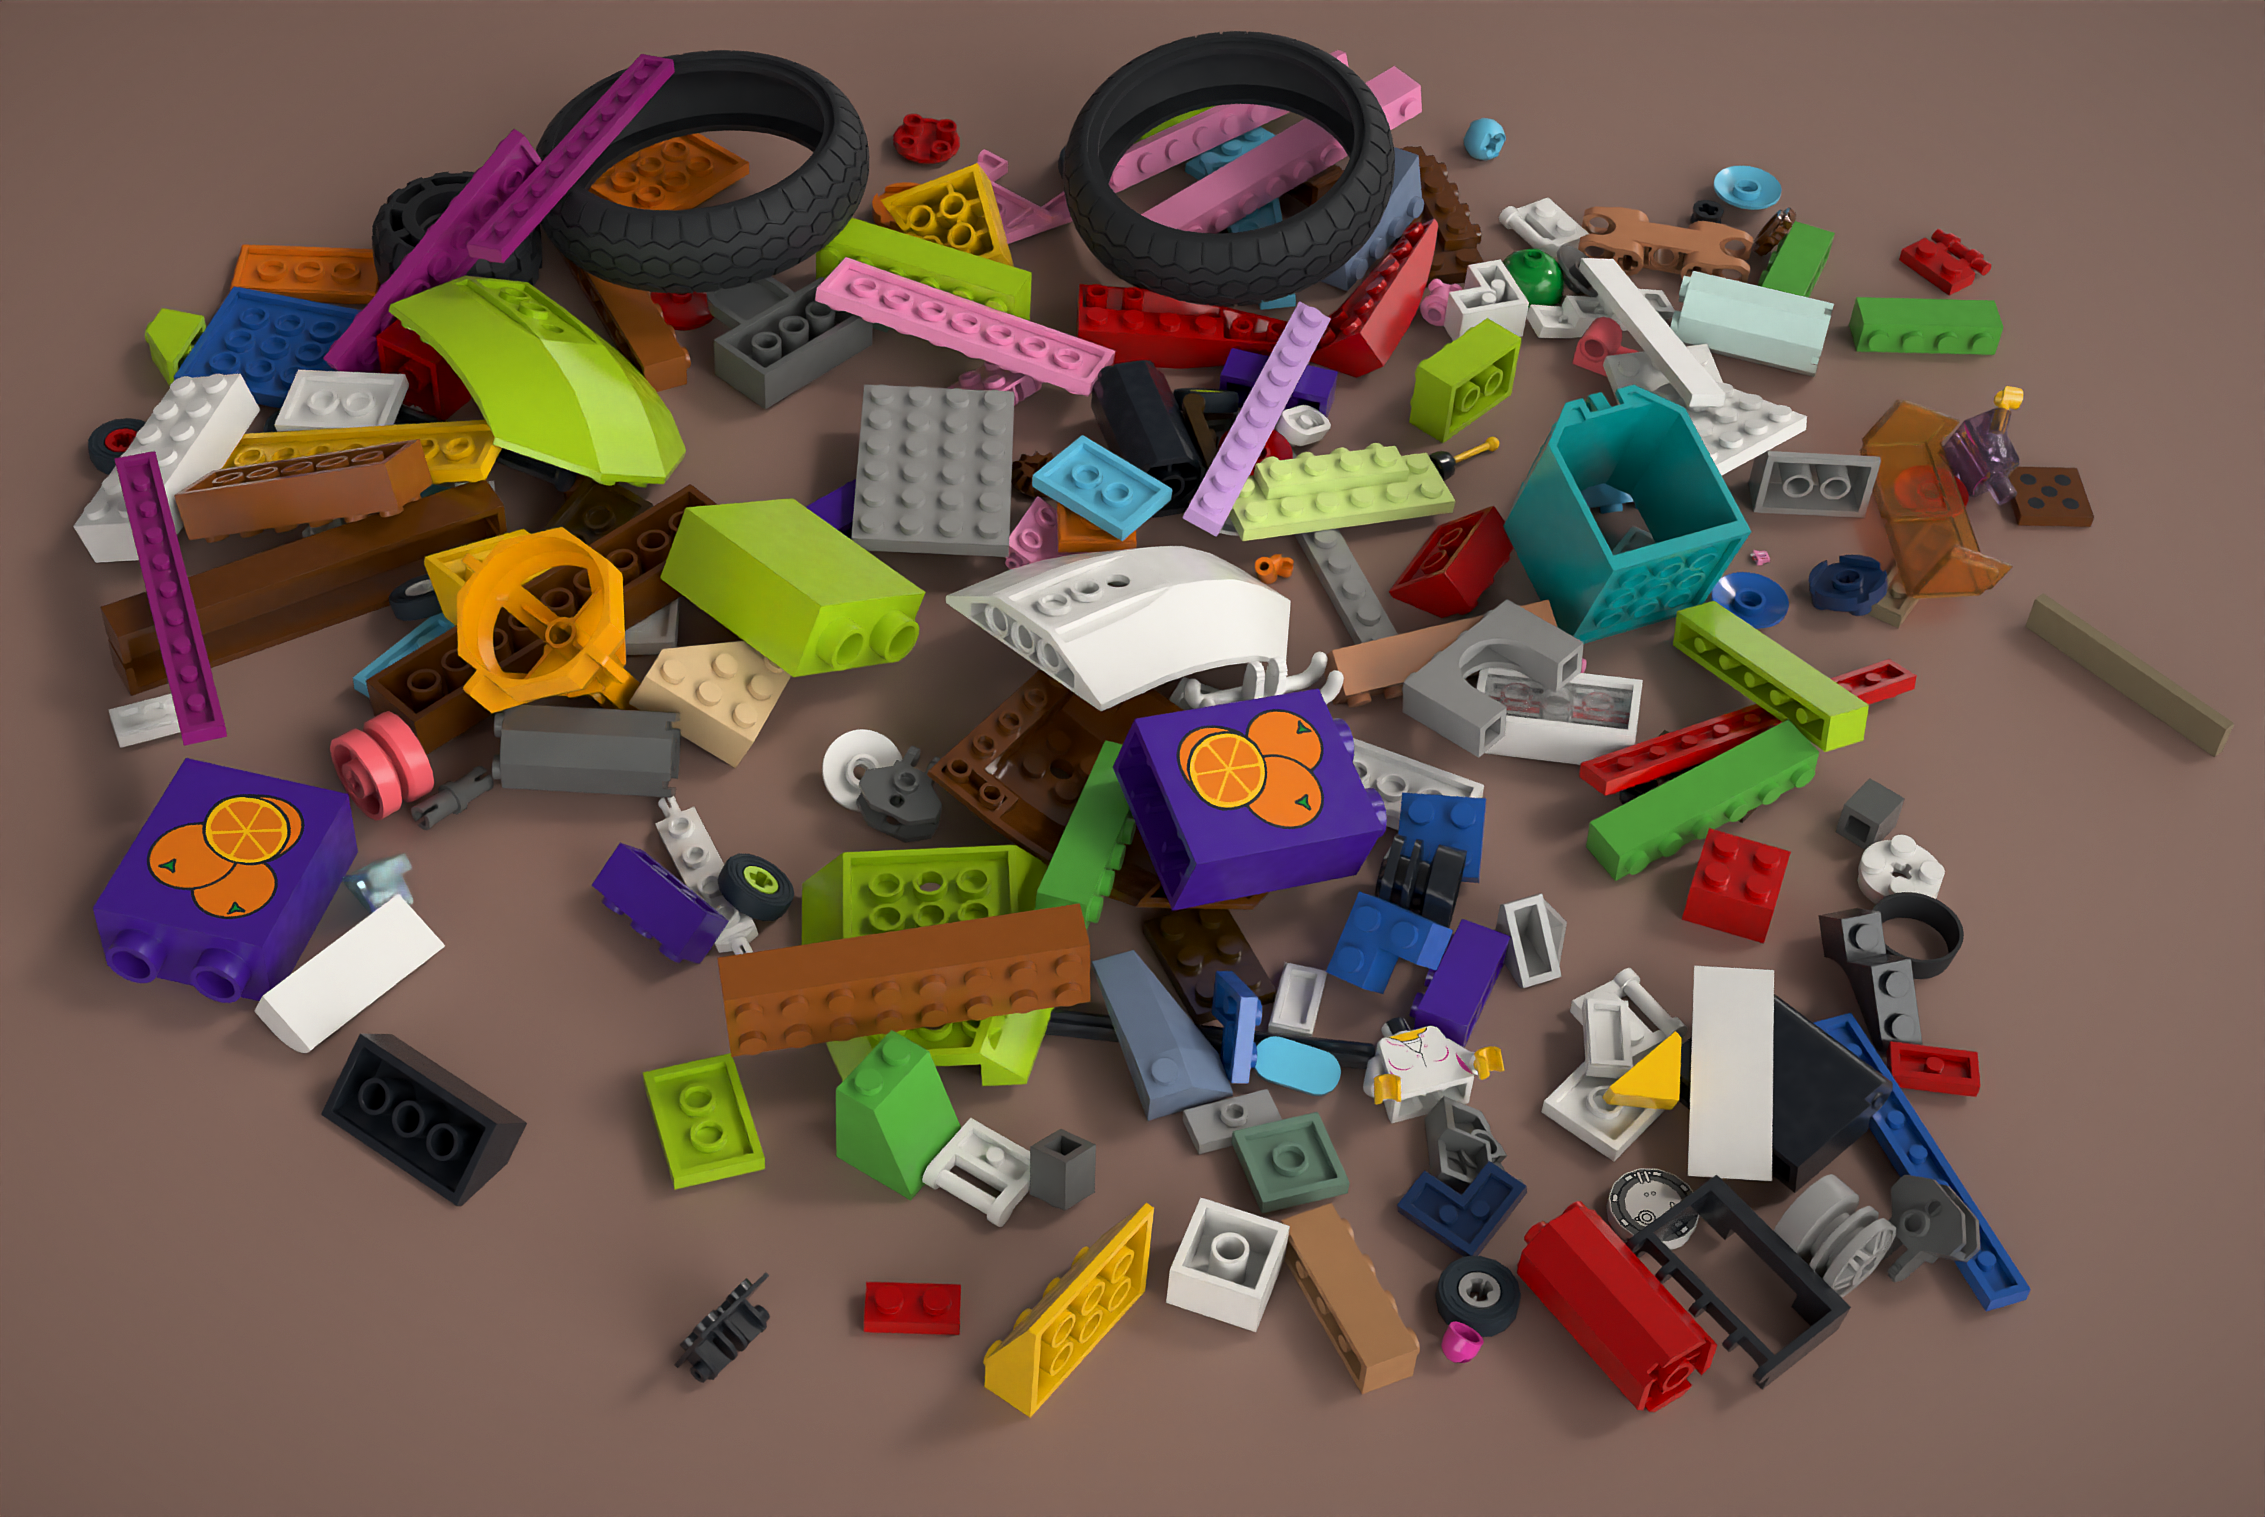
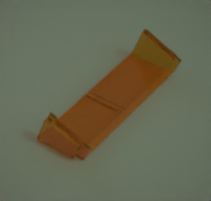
(1924, 506)

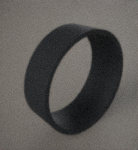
(1931, 912)

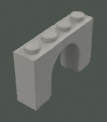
(1502, 639)

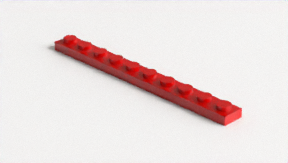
(1717, 735)

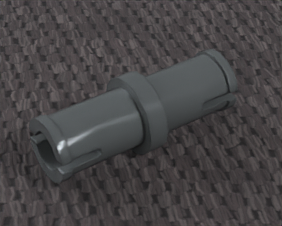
(452, 797)

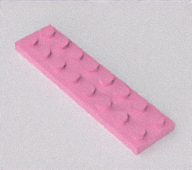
(964, 326)

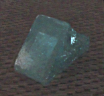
(380, 882)

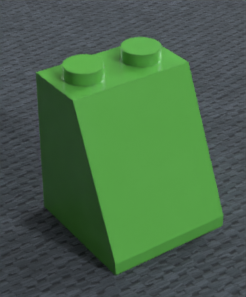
(894, 1115)

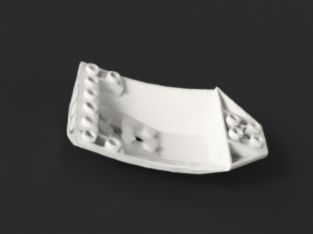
(1113, 643)

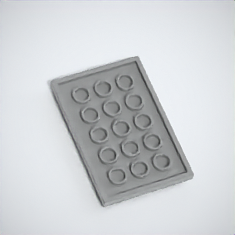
(934, 471)

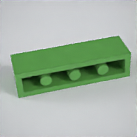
(1798, 260)
(1925, 325)

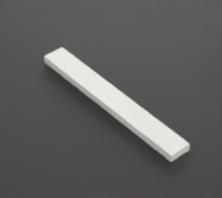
(1652, 333)

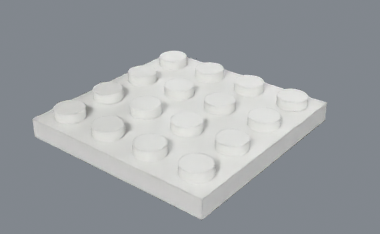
(1741, 427)

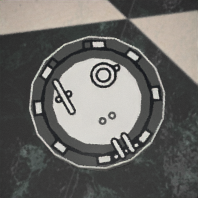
(1642, 1198)

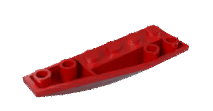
(1381, 307)
(1169, 331)

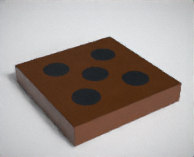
(2050, 497)

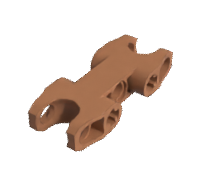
(1666, 248)

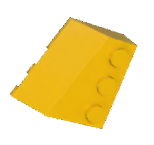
(955, 213)

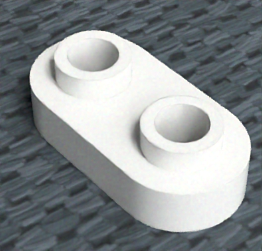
(1302, 425)

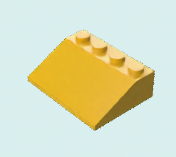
(1071, 1315)

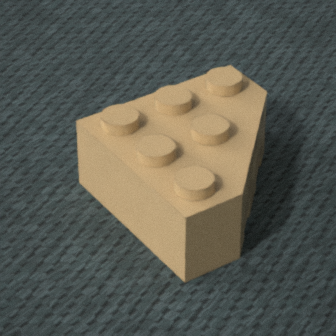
(718, 691)

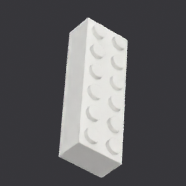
(192, 435)

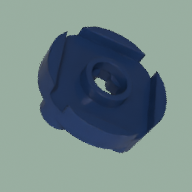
(1848, 585)

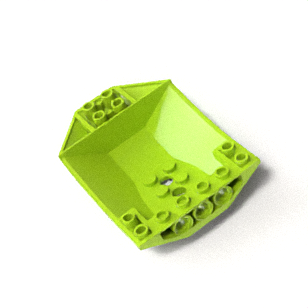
(547, 380)

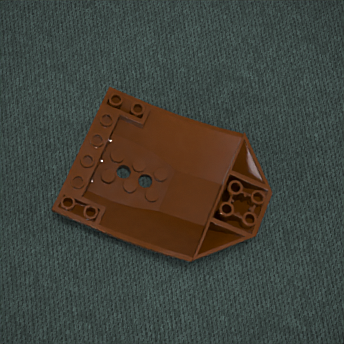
(1008, 782)

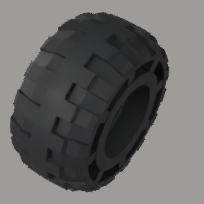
(417, 207)

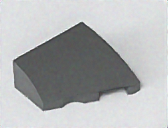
(1459, 1144)

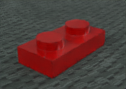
(1934, 1068)
(912, 1308)

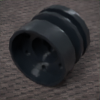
(1419, 883)

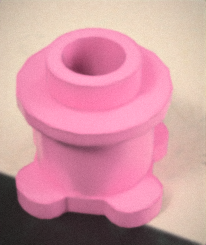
(1434, 306)

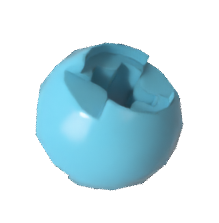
(1484, 139)

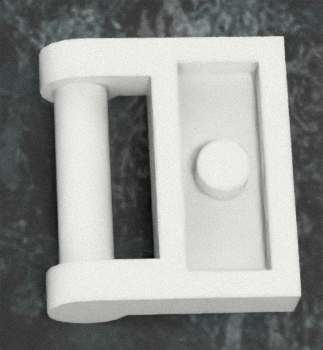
(1543, 226)
(1642, 1038)
(988, 1158)

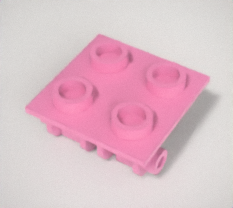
(994, 378)
(1035, 536)

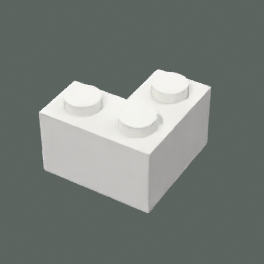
(1486, 294)

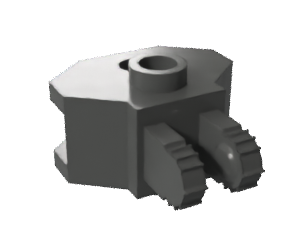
(902, 794)
(1930, 1225)

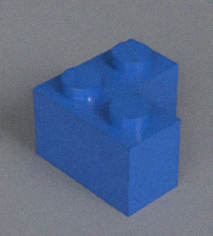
(1378, 936)

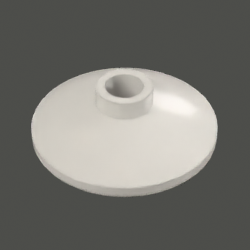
(852, 750)

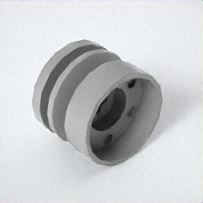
(1833, 1237)

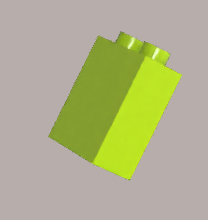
(793, 586)

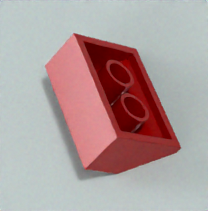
(1455, 564)

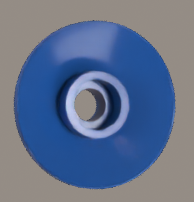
(1752, 598)

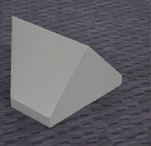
(1535, 939)

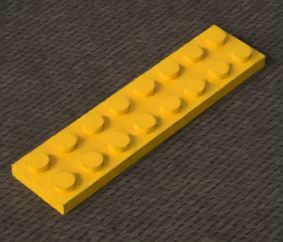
(452, 449)

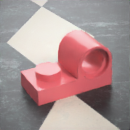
(1599, 340)

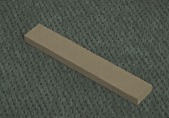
(2129, 675)

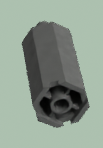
(587, 750)

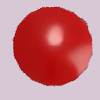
(926, 139)

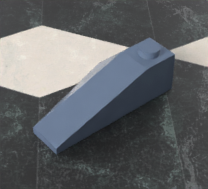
(1162, 1046)

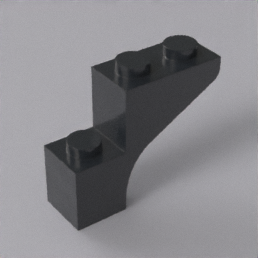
(1879, 980)

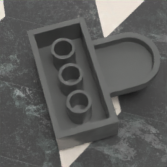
(780, 338)

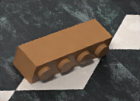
(1349, 1299)

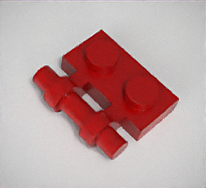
(1939, 267)

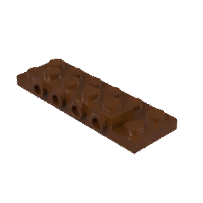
(1455, 235)

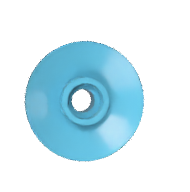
(1747, 187)

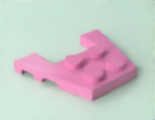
(1019, 215)

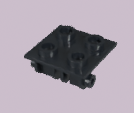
(724, 1332)

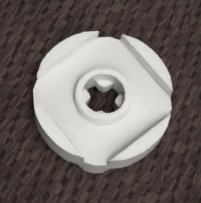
(1900, 856)

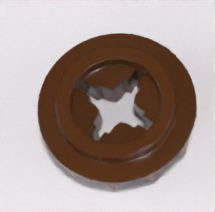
(1774, 231)
(1023, 472)

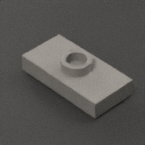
(1214, 1123)

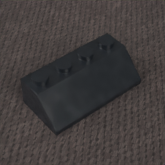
(422, 1117)

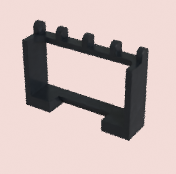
(1729, 1215)

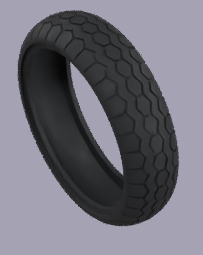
(1217, 72)
(731, 240)

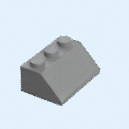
(1812, 483)

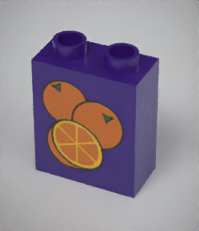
(1248, 797)
(226, 881)

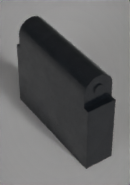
(1818, 1096)

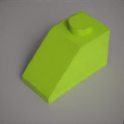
(172, 338)

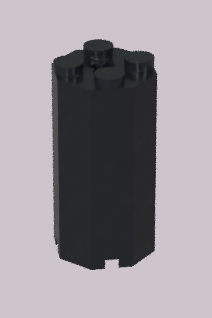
(1148, 429)

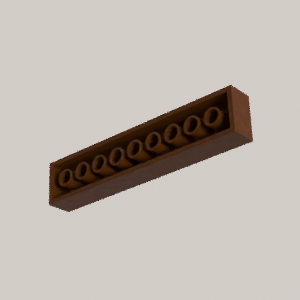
(430, 681)

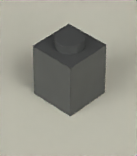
(1869, 814)
(1062, 1169)

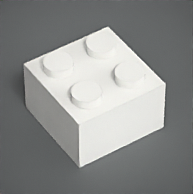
(1227, 1264)

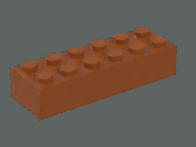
(304, 491)

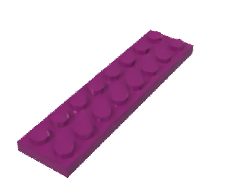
(440, 253)

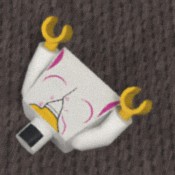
(1421, 1067)

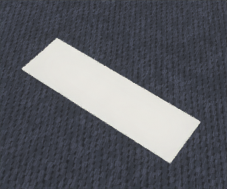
(1731, 1074)

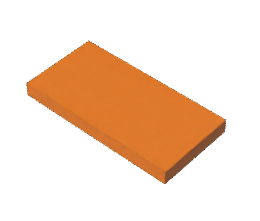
(308, 273)

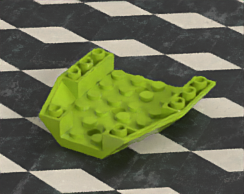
(882, 894)

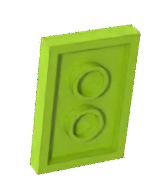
(703, 1121)

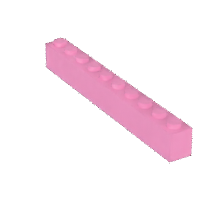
(1276, 165)

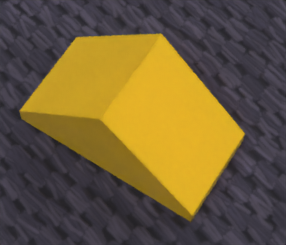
(1652, 1081)

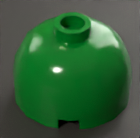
(1537, 276)

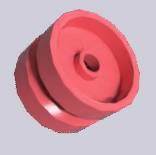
(382, 765)

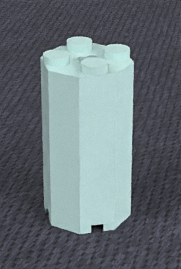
(1752, 322)

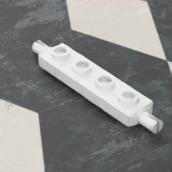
(699, 870)

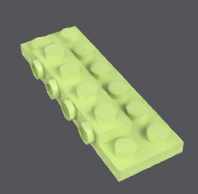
(1338, 492)

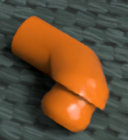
(1270, 568)

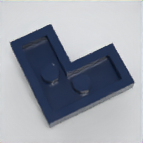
(1468, 1219)

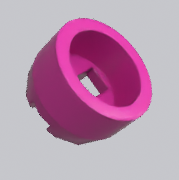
(1461, 1342)

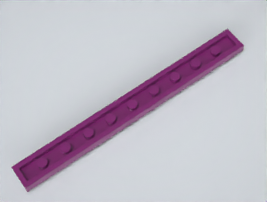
(570, 159)
(170, 599)

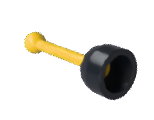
(1445, 461)

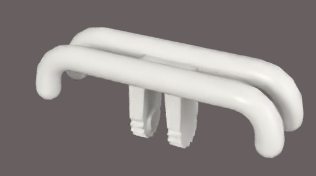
(1272, 683)

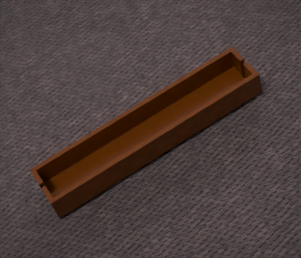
(305, 582)

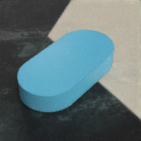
(1297, 1066)

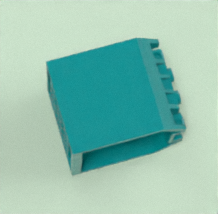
(1659, 460)

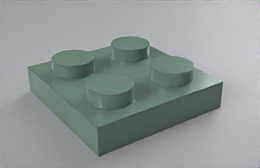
(1290, 1162)

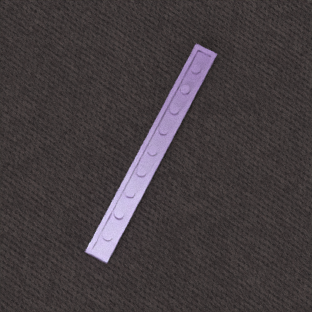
(1256, 420)

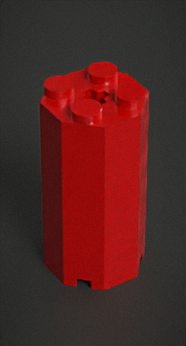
(1614, 1307)

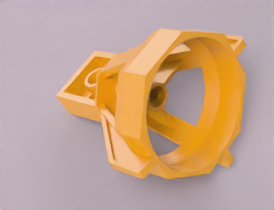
(580, 652)

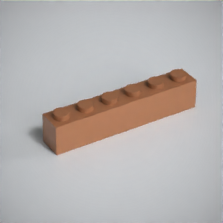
(1387, 662)

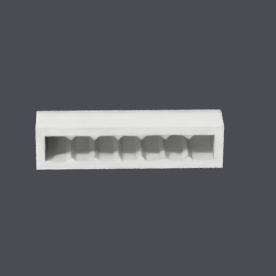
(348, 976)

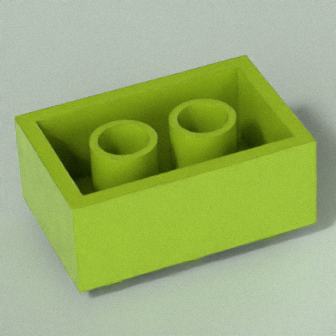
(1464, 380)

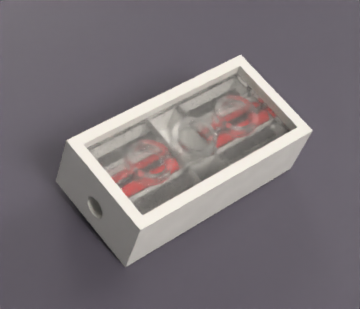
(1569, 726)

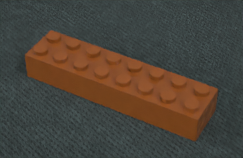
(905, 979)

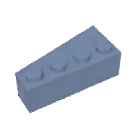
(1403, 207)

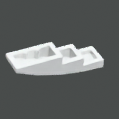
(1579, 312)

